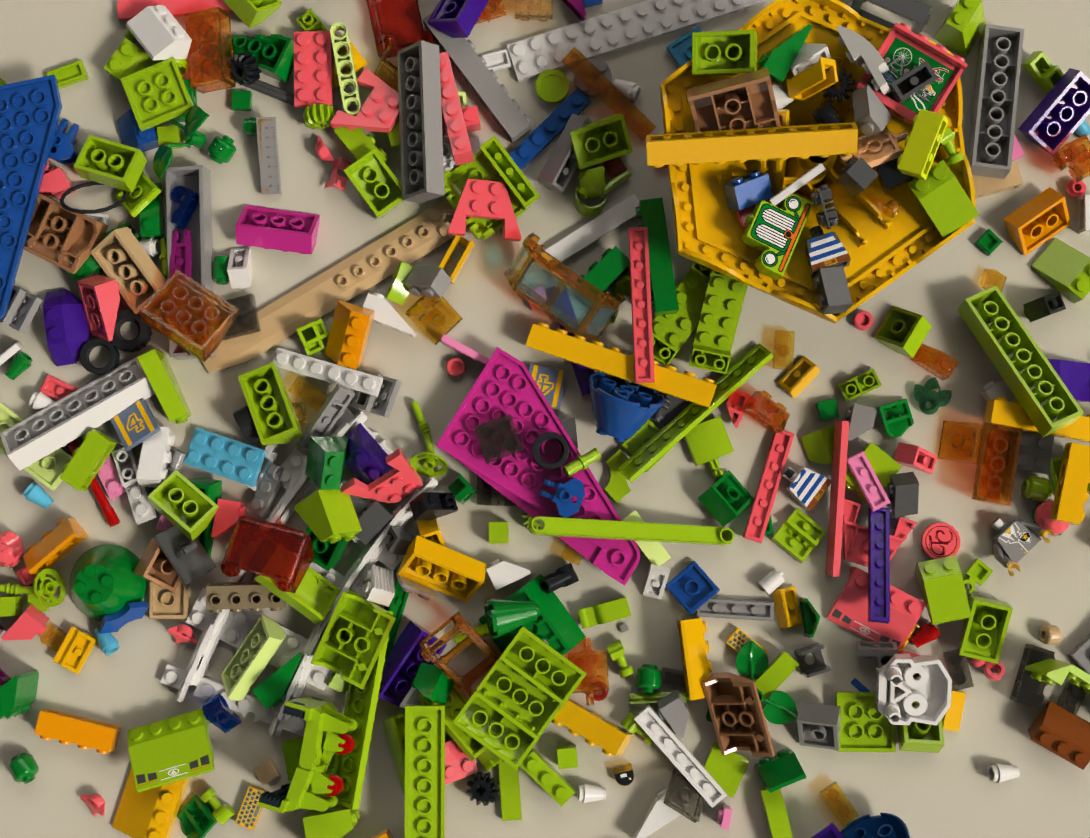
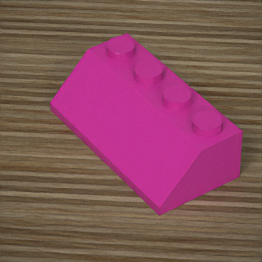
(277, 229)

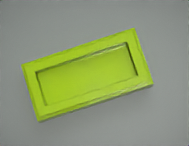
(69, 74)

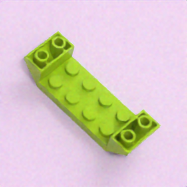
(717, 323)
(673, 330)
(1056, 671)

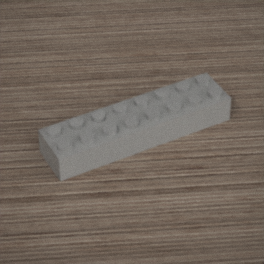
(995, 101)
(420, 122)

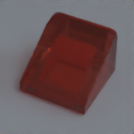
(614, 167)

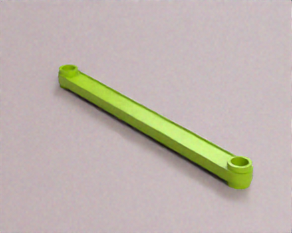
(630, 531)

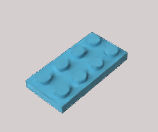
(225, 457)

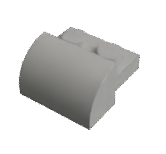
(21, 310)
(384, 402)

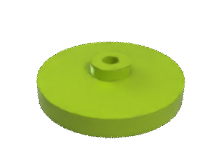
(552, 86)

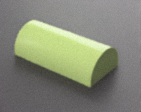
(252, 657)

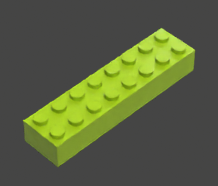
(1020, 361)

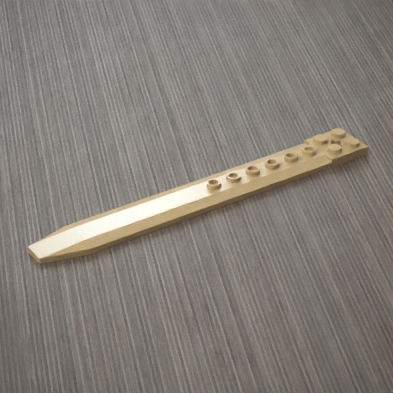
(340, 283)

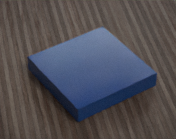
(692, 588)

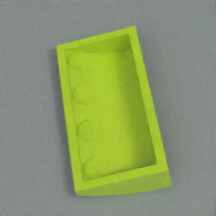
(312, 598)

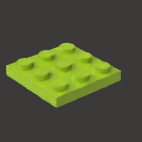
(157, 93)
(863, 725)

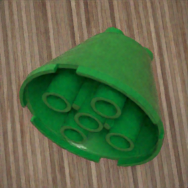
(105, 581)

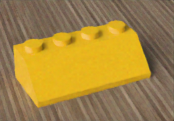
(442, 569)
(694, 656)

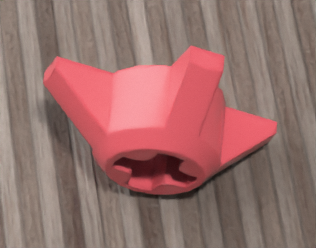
(322, 151)
(183, 634)
(95, 803)

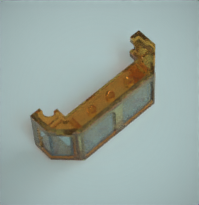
(561, 291)

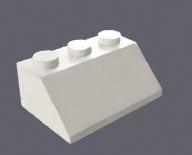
(160, 33)

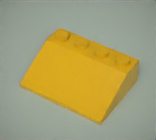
(150, 811)

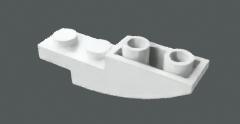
(865, 55)
(127, 467)

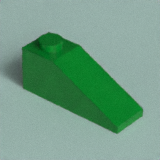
(782, 56)
(152, 218)
(277, 684)

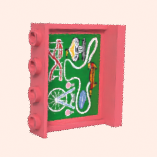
(903, 53)

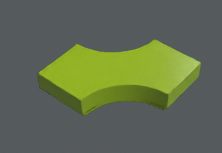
(617, 485)

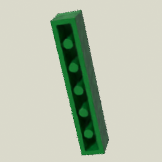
(662, 280)

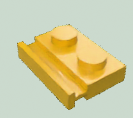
(75, 650)

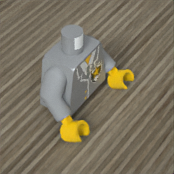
(1015, 541)

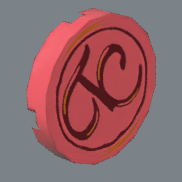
(940, 540)

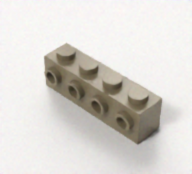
(241, 596)

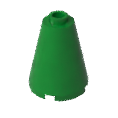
(509, 615)

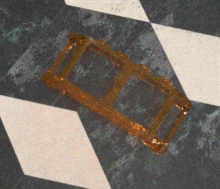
(460, 625)

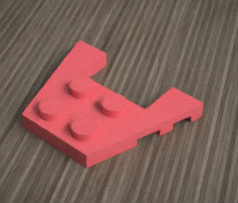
(378, 112)
(485, 201)
(391, 486)
(856, 536)

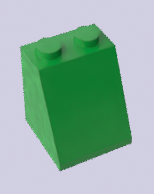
(326, 461)

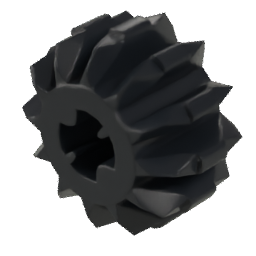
(245, 68)
(843, 91)
(478, 794)

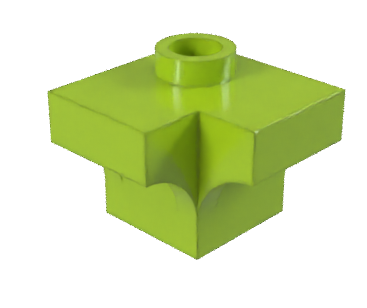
(312, 335)

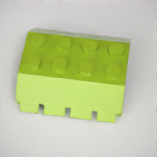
(491, 164)

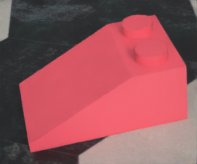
(101, 304)

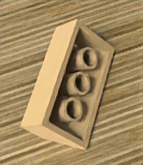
(130, 266)

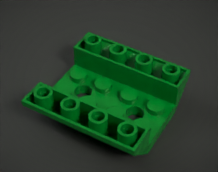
(553, 623)

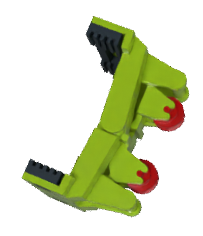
(322, 737)

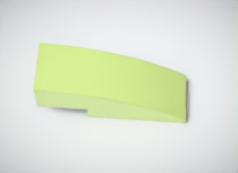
(652, 550)

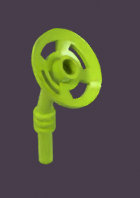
(429, 459)
(42, 589)

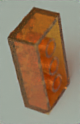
(210, 50)

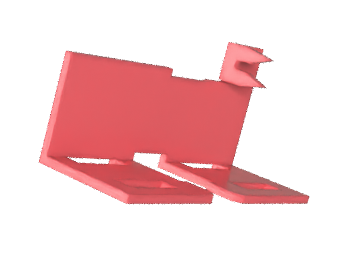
(336, 166)

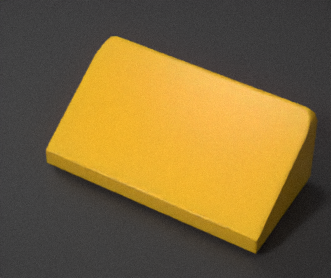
(799, 377)
(787, 607)
(952, 718)

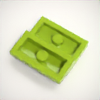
(708, 441)
(798, 535)
(726, 769)

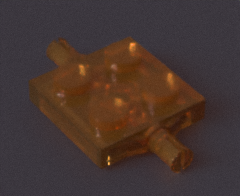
(596, 666)

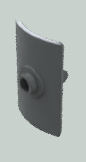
(186, 556)

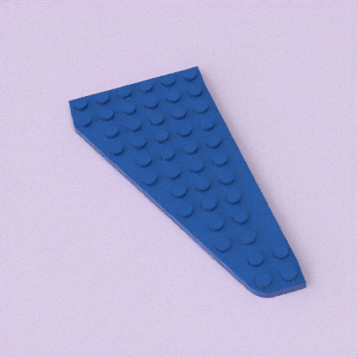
(26, 135)

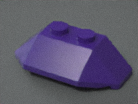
(65, 326)
(365, 456)

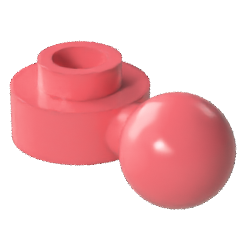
(988, 666)

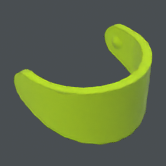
(588, 210)

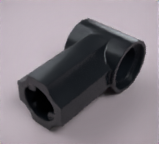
(826, 114)
(562, 577)

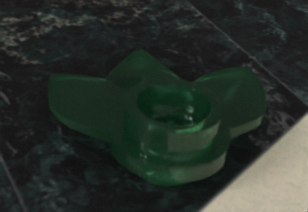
(932, 394)

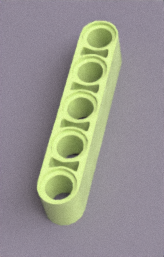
(345, 61)

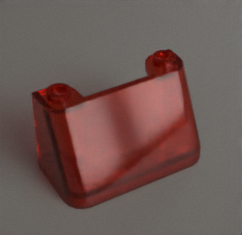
(396, 25)
(268, 551)

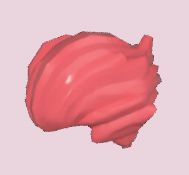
(10, 549)

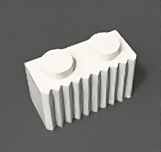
(379, 585)

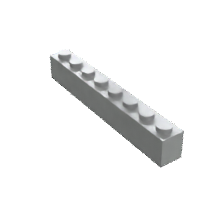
(483, 83)

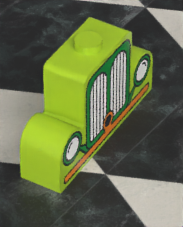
(776, 232)

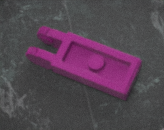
(181, 253)

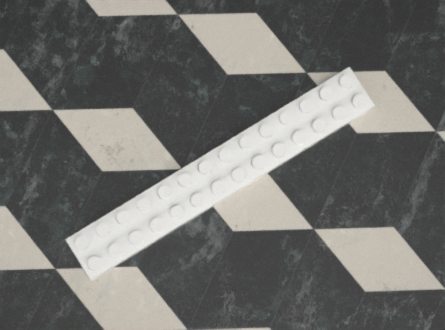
(616, 31)

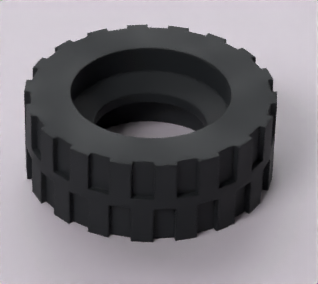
(139, 341)

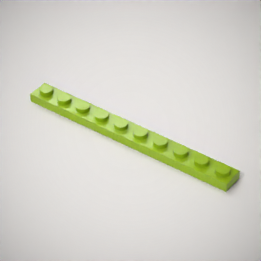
(694, 414)

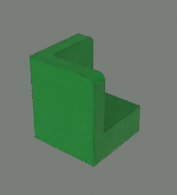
(462, 489)

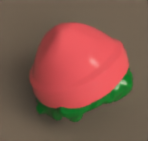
(1042, 515)

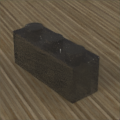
(1026, 689)

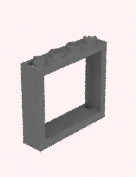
(910, 9)

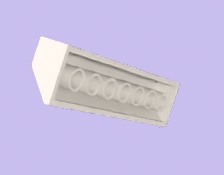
(76, 414)

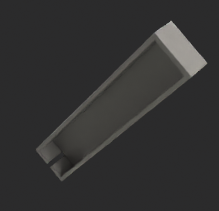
(197, 179)

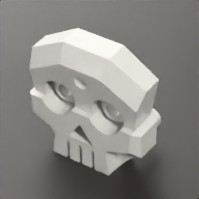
(930, 689)

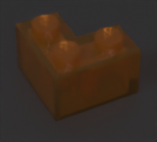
(1076, 157)

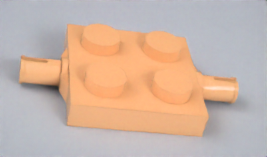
(877, 148)

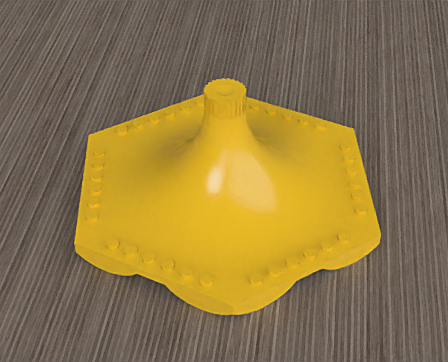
(877, 244)

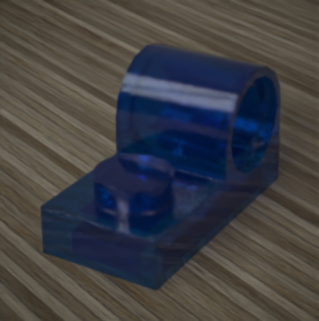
(186, 206)
(218, 713)

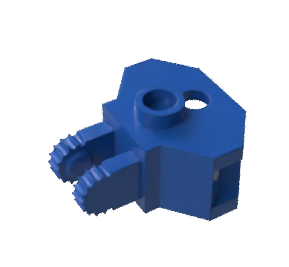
(63, 145)
(563, 496)

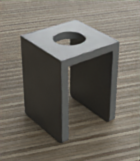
(818, 666)

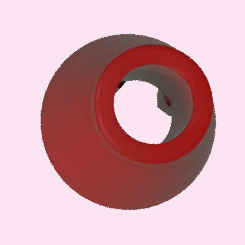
(925, 635)

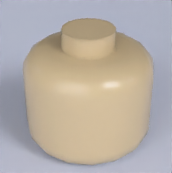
(1050, 634)

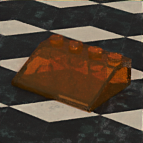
(189, 315)

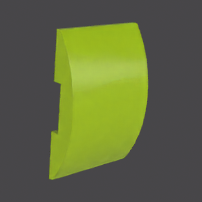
(519, 697)

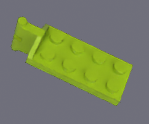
(467, 744)

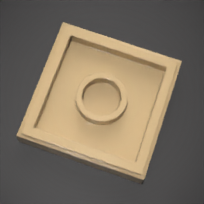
(168, 604)

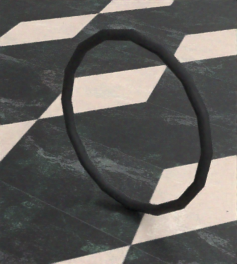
(89, 211)

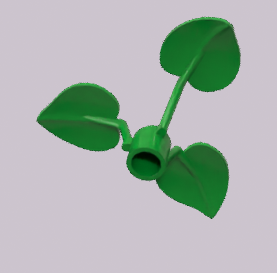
(193, 120)
(779, 706)

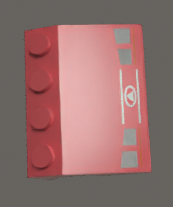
(851, 611)

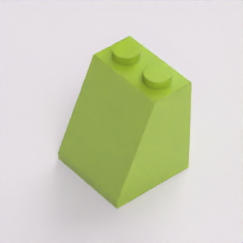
(962, 26)
(330, 515)
(331, 823)

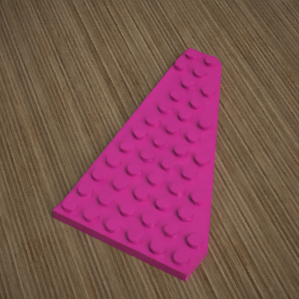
(510, 389)

